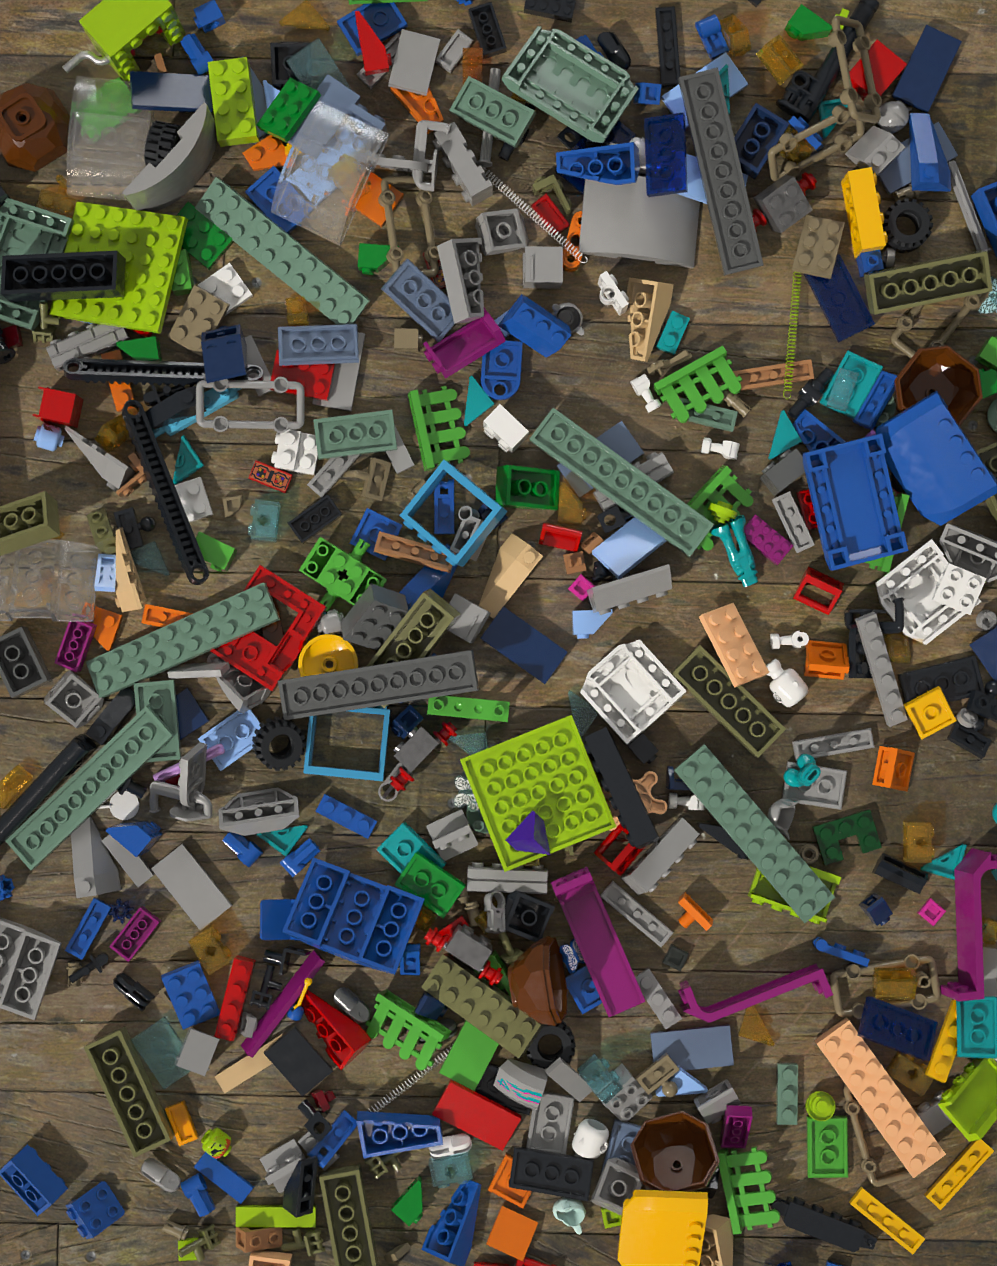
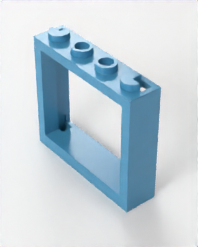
(480, 534)
(349, 773)

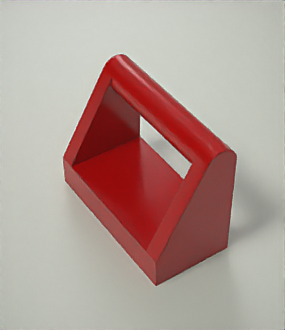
(560, 537)
(823, 582)
(626, 856)

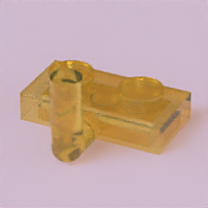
(58, 201)

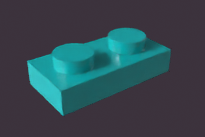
(673, 333)

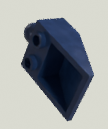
(224, 353)

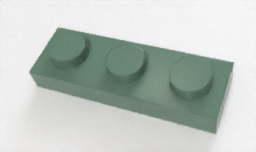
(713, 416)
(787, 1094)

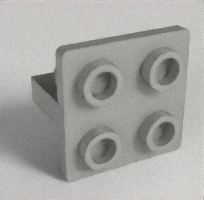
(452, 835)
(281, 1163)

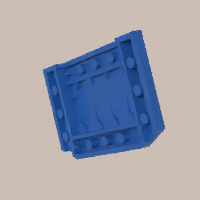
(935, 461)

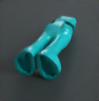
(742, 560)
(807, 775)

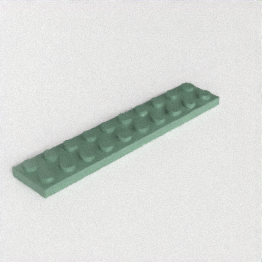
(282, 254)
(621, 482)
(182, 640)
(89, 787)
(754, 833)

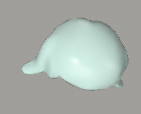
(570, 1212)

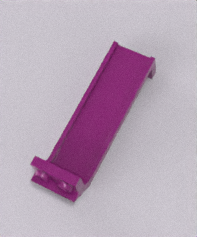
(969, 926)
(598, 942)
(755, 995)

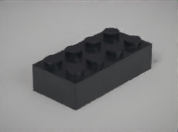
(553, 9)
(487, 30)
(315, 519)

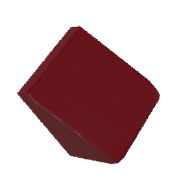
(12, 336)

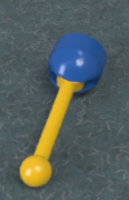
(296, 1011)

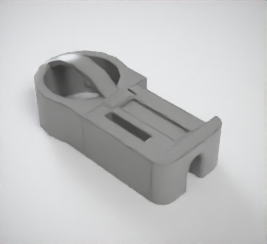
(395, 772)
(495, 915)

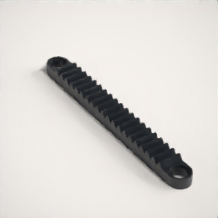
(144, 371)
(165, 492)

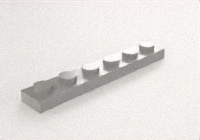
(881, 669)

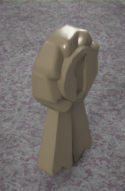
(661, 365)

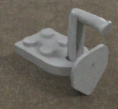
(419, 164)
(191, 783)

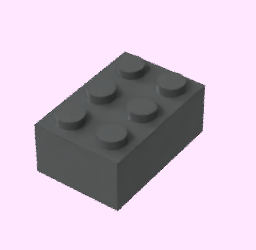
(374, 617)
(21, 663)

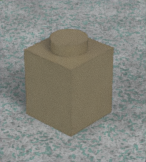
(407, 340)

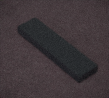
(667, 46)

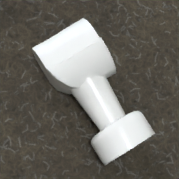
(641, 387)
(727, 448)
(796, 639)
(691, 801)

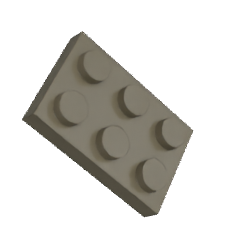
(818, 246)
(199, 314)

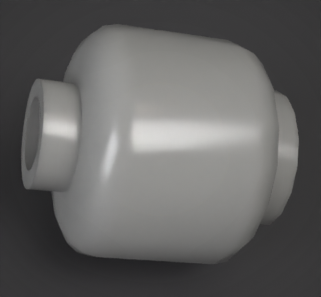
(330, 622)

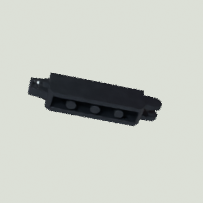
(823, 1225)

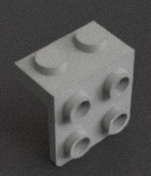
(630, 1098)

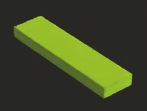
(271, 1217)

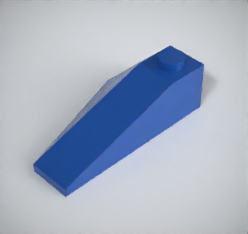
(928, 160)
(606, 164)
(814, 432)
(427, 579)
(454, 1231)

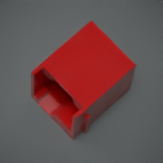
(60, 407)

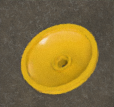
(324, 649)

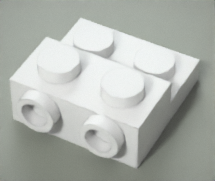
(295, 452)

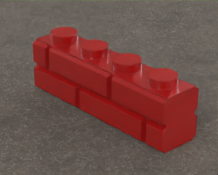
(235, 998)

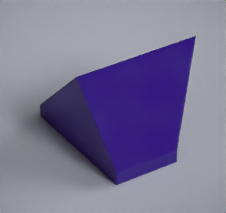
(530, 836)

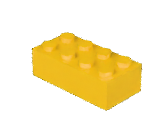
(863, 211)

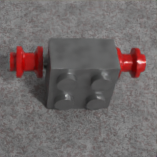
(783, 202)
(416, 749)
(467, 948)

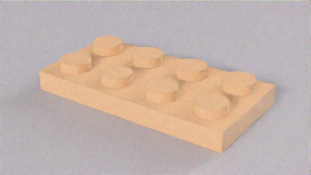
(733, 644)

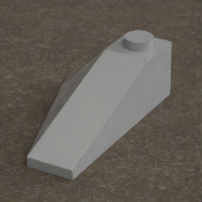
(106, 465)
(92, 862)

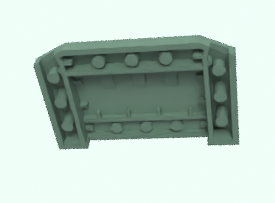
(570, 83)
(25, 232)

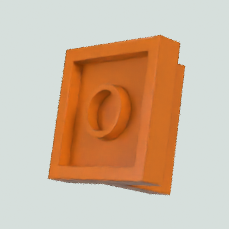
(826, 660)
(893, 768)

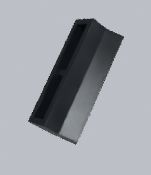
(900, 873)

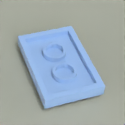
(234, 734)

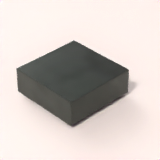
(675, 957)

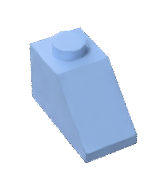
(587, 623)

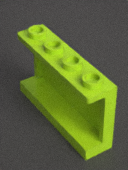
(763, 891)
(973, 1099)

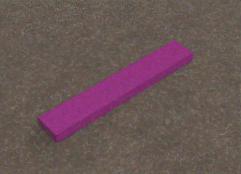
(282, 1003)

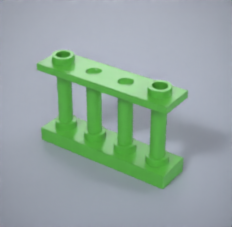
(469, 708)

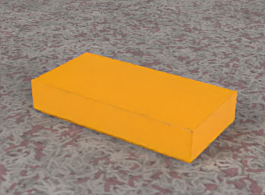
(181, 1123)

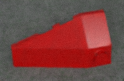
(341, 1034)

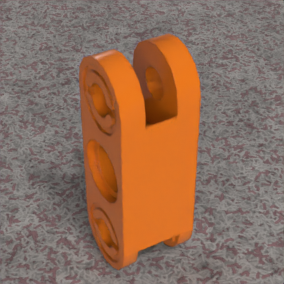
(574, 232)

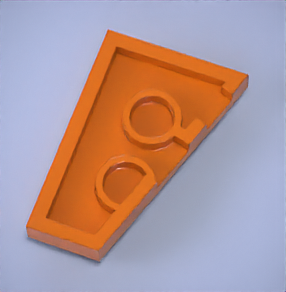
(419, 106)

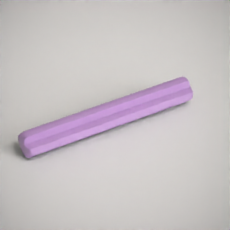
(174, 770)

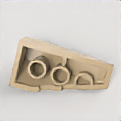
(648, 309)
(717, 1242)

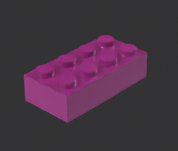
(766, 540)
(75, 645)
(135, 933)
(736, 1126)

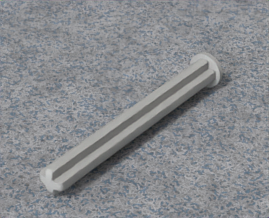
(487, 139)
(967, 208)

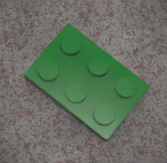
(288, 110)
(202, 237)
(430, 882)

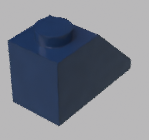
(876, 909)
(430, 1007)

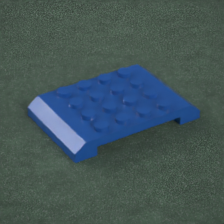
(854, 502)

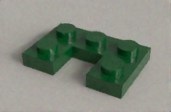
(856, 824)

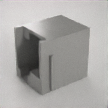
(543, 267)
(471, 618)
(196, 1051)

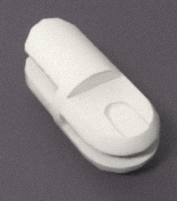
(451, 1146)

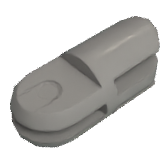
(160, 1175)

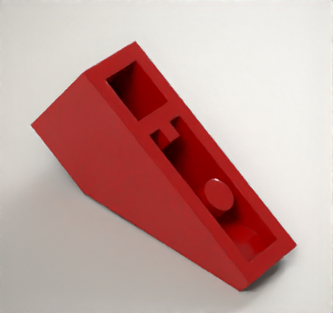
(372, 49)

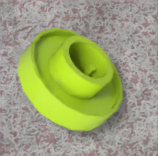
(722, 512)
(820, 1106)

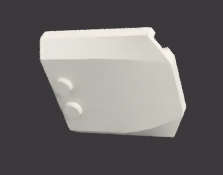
(916, 582)
(631, 689)

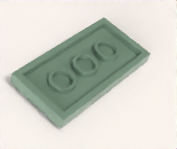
(492, 111)
(355, 434)
(162, 700)

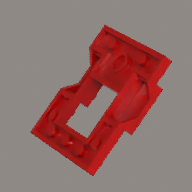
(260, 657)

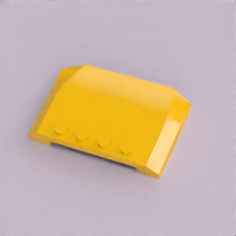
(662, 1228)

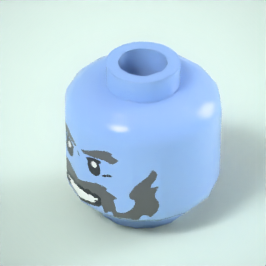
(48, 437)

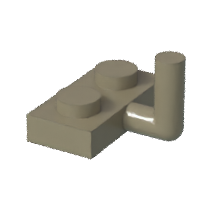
(374, 478)

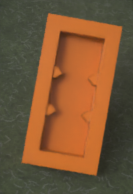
(693, 913)

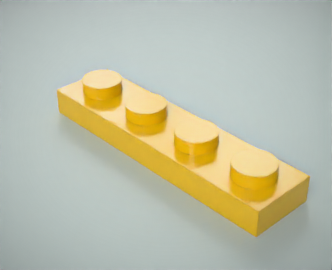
(945, 1047)
(958, 1173)
(886, 1220)

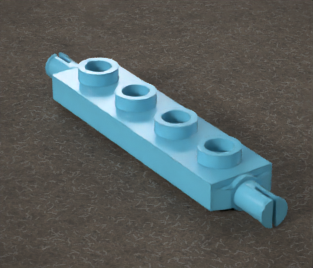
(213, 401)

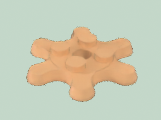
(644, 789)

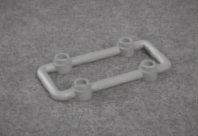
(279, 385)

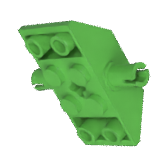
(327, 562)

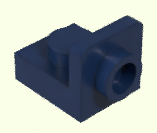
(406, 722)

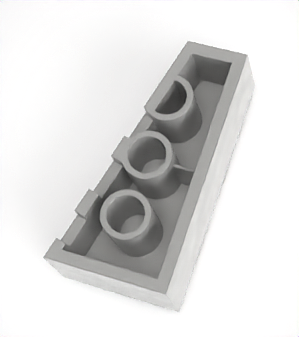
(463, 165)
(462, 278)
(661, 857)

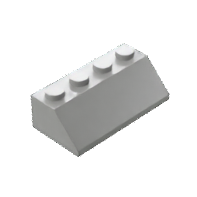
(629, 589)

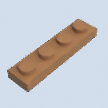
(774, 375)
(411, 551)

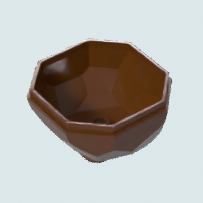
(43, 134)
(941, 371)
(539, 982)
(672, 1141)

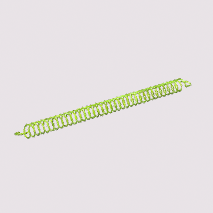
(792, 332)

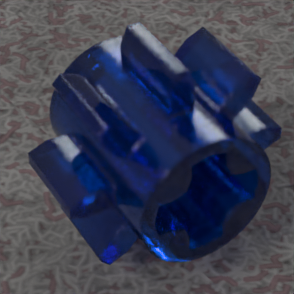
(115, 911)

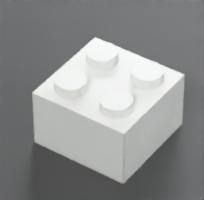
(505, 429)

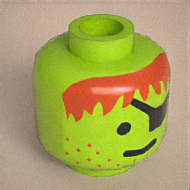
(216, 1143)

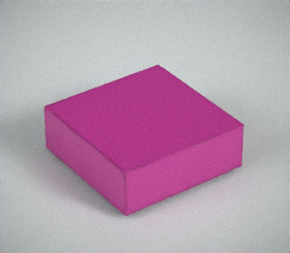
(580, 587)
(931, 911)

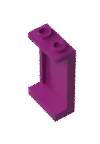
(464, 345)

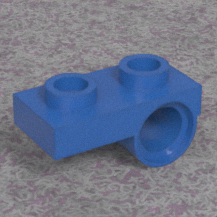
(711, 36)

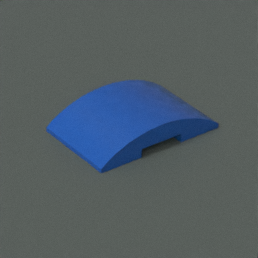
(353, 917)

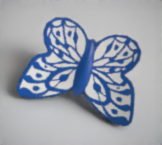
(571, 955)

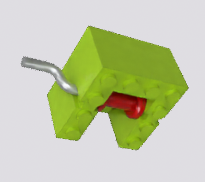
(121, 27)

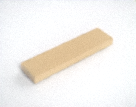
(244, 1068)

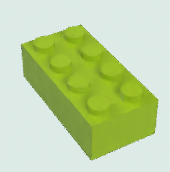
(233, 102)

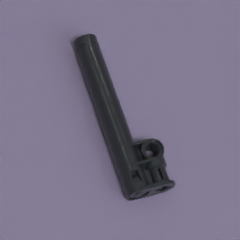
(808, 97)
(62, 766)

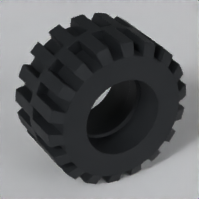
(160, 141)
(917, 215)
(289, 754)
(566, 1052)

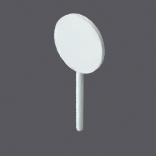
(123, 806)

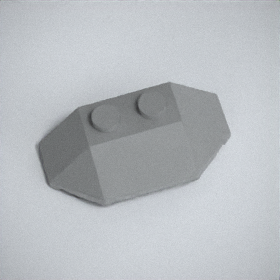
(970, 551)
(259, 812)

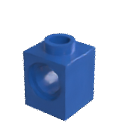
(208, 16)
(647, 94)
(869, 262)

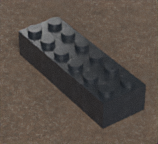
(63, 276)
(622, 788)

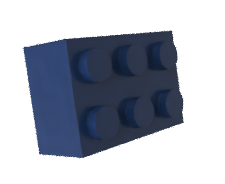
(756, 137)

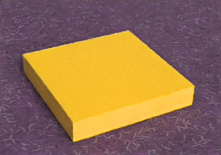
(929, 712)

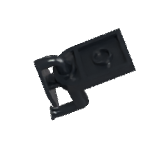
(857, 659)

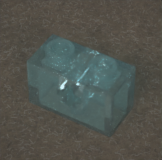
(269, 531)
(599, 1078)
(442, 1177)

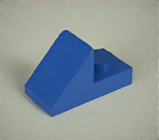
(411, 960)

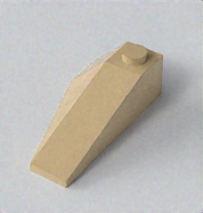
(511, 568)
(128, 584)

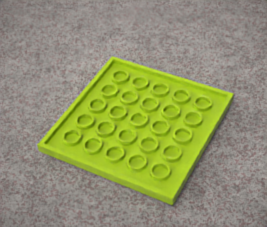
(151, 251)
(541, 774)

